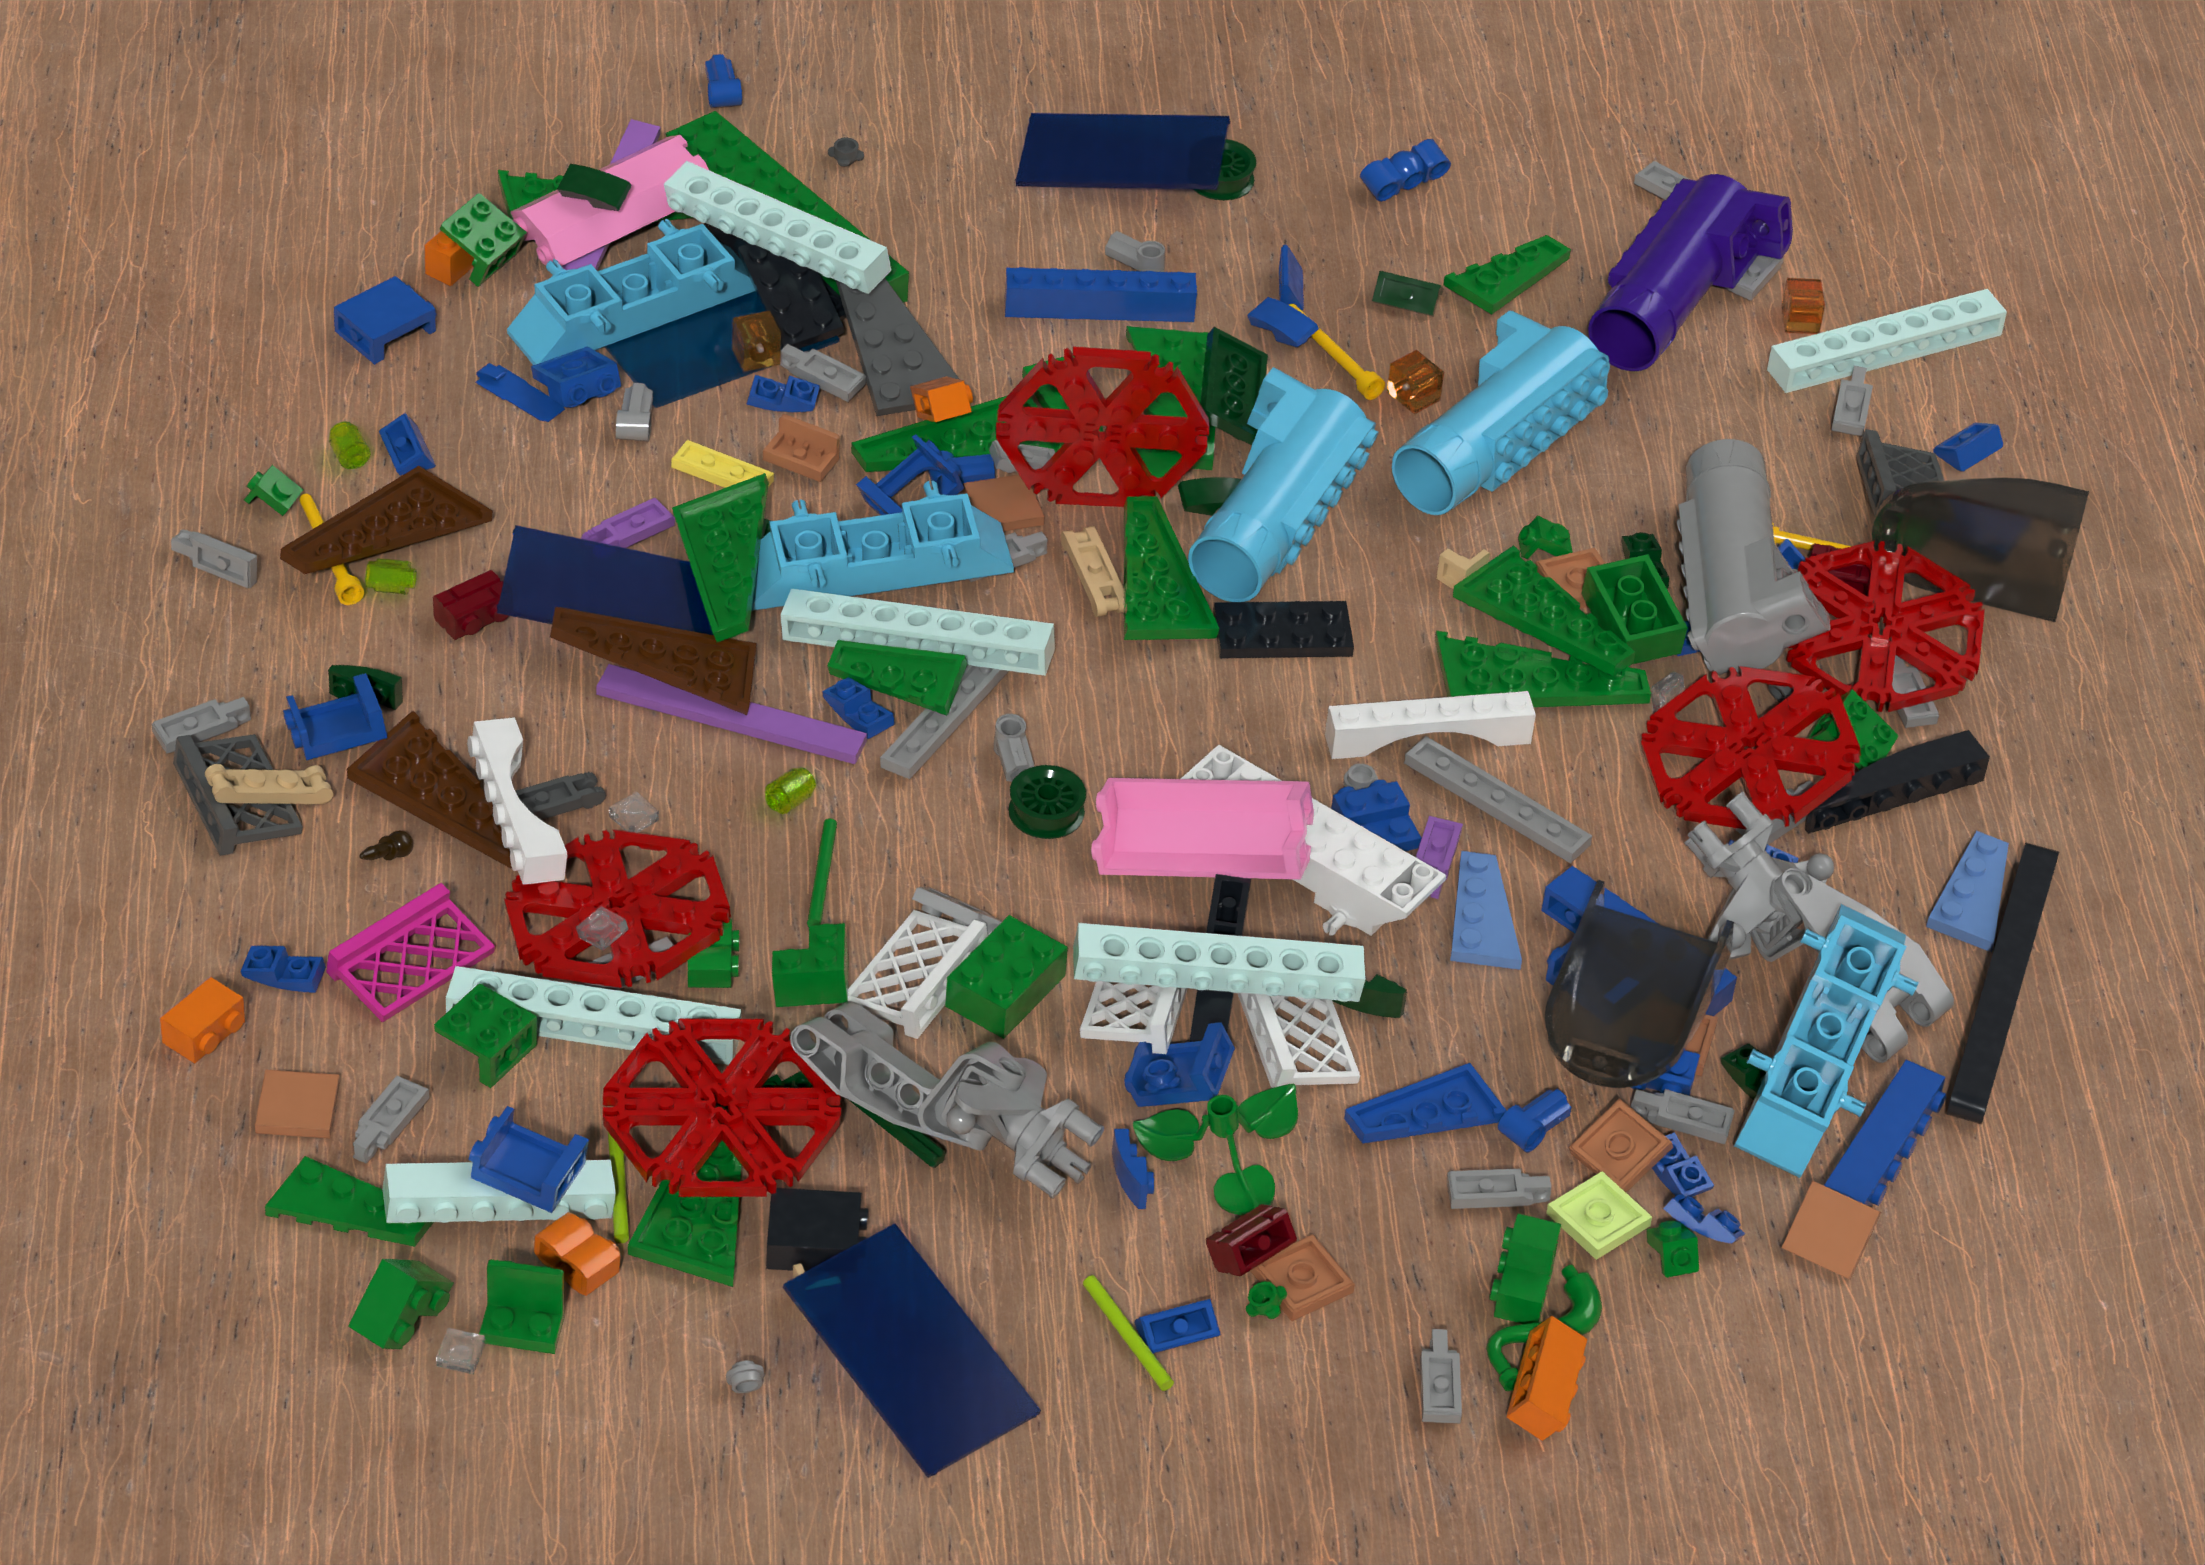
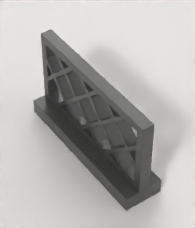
(1877, 465)
(223, 818)

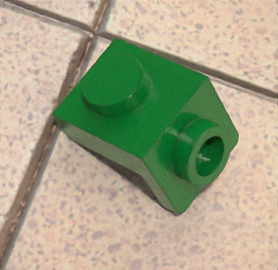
(273, 489)
(1544, 535)
(1677, 1248)

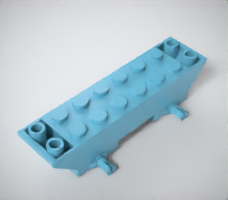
(597, 308)
(923, 545)
(1822, 1040)

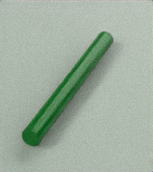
(822, 872)

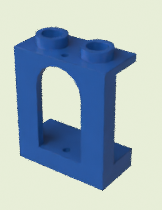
(923, 458)

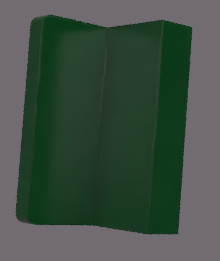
(1407, 293)

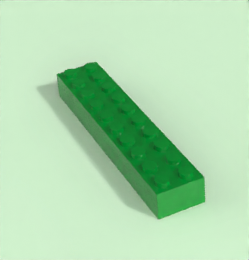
(742, 161)

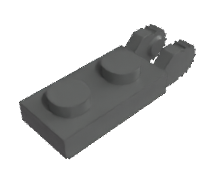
(562, 795)

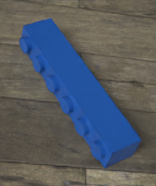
(1100, 294)
(1566, 903)
(1889, 1135)

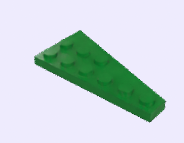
(693, 1232)

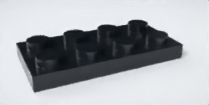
(792, 296)
(1283, 629)

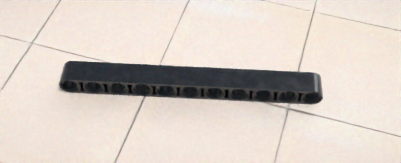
(2002, 984)

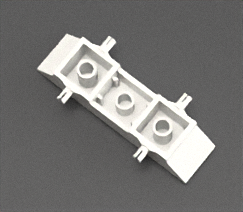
(1349, 867)

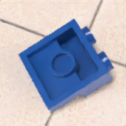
(578, 376)
(1381, 810)

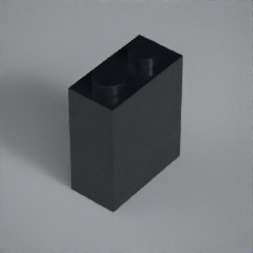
(812, 1226)

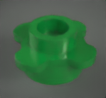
(1265, 1300)

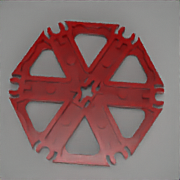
(1088, 411)
(1902, 621)
(1758, 767)
(638, 900)
(695, 1109)

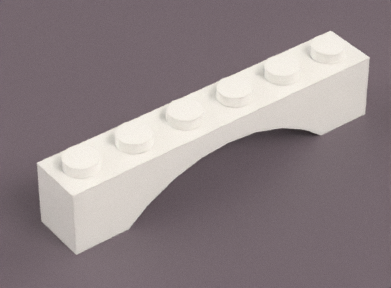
(1365, 727)
(533, 845)

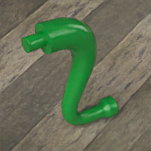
(1582, 1318)

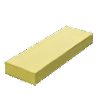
(715, 466)

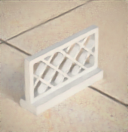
(929, 998)
(1158, 1018)
(1280, 1056)

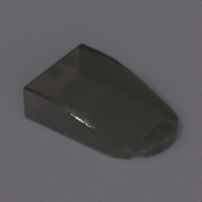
(1994, 533)
(1630, 995)

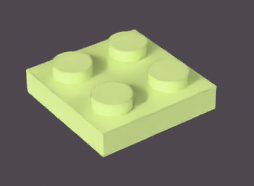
(1599, 1215)

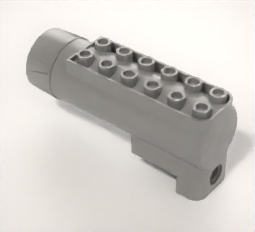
(1739, 585)

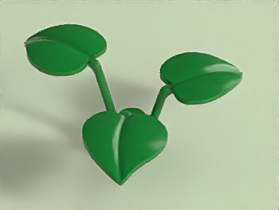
(1270, 1113)

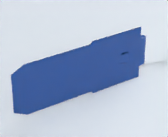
(518, 392)

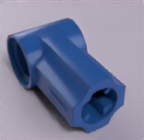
(723, 87)
(972, 468)
(1529, 1124)

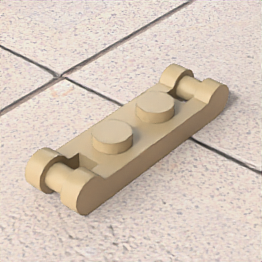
(1094, 570)
(269, 785)

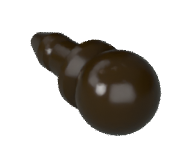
(389, 847)

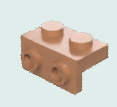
(803, 448)

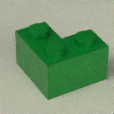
(815, 973)
(1525, 1269)
(395, 1300)

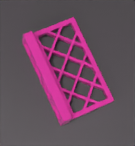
(387, 935)

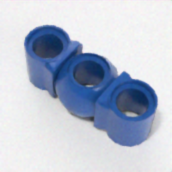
(1405, 170)

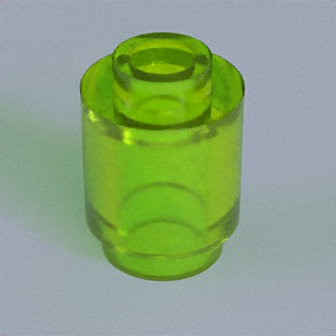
(349, 445)
(390, 576)
(789, 790)

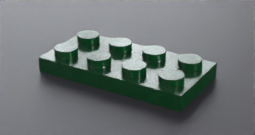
(1231, 383)

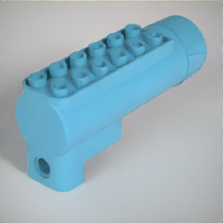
(1525, 399)
(1293, 473)

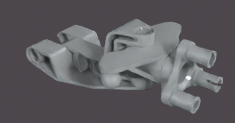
(1778, 896)
(976, 1098)

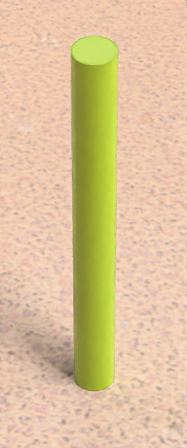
(620, 1211)
(1128, 1333)

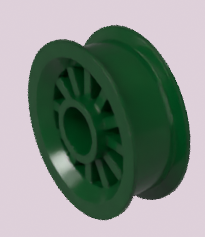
(1236, 173)
(1047, 802)

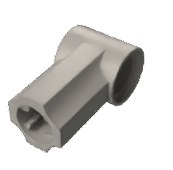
(1136, 254)
(635, 417)
(1012, 745)

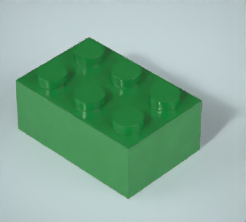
(1636, 607)
(1006, 976)

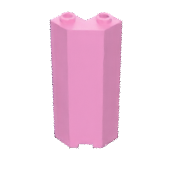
(572, 227)
(1203, 828)

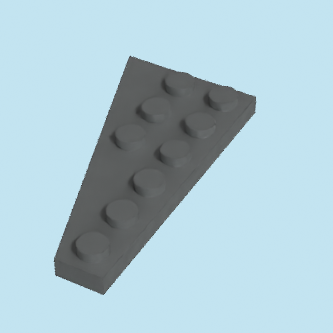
(890, 347)

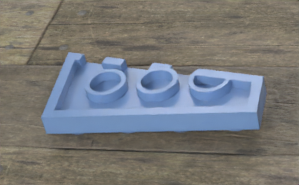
(1973, 894)
(1482, 915)

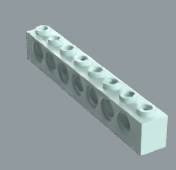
(777, 227)
(1886, 340)
(982, 638)
(1218, 962)
(594, 1013)

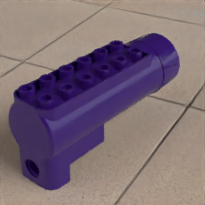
(1696, 239)

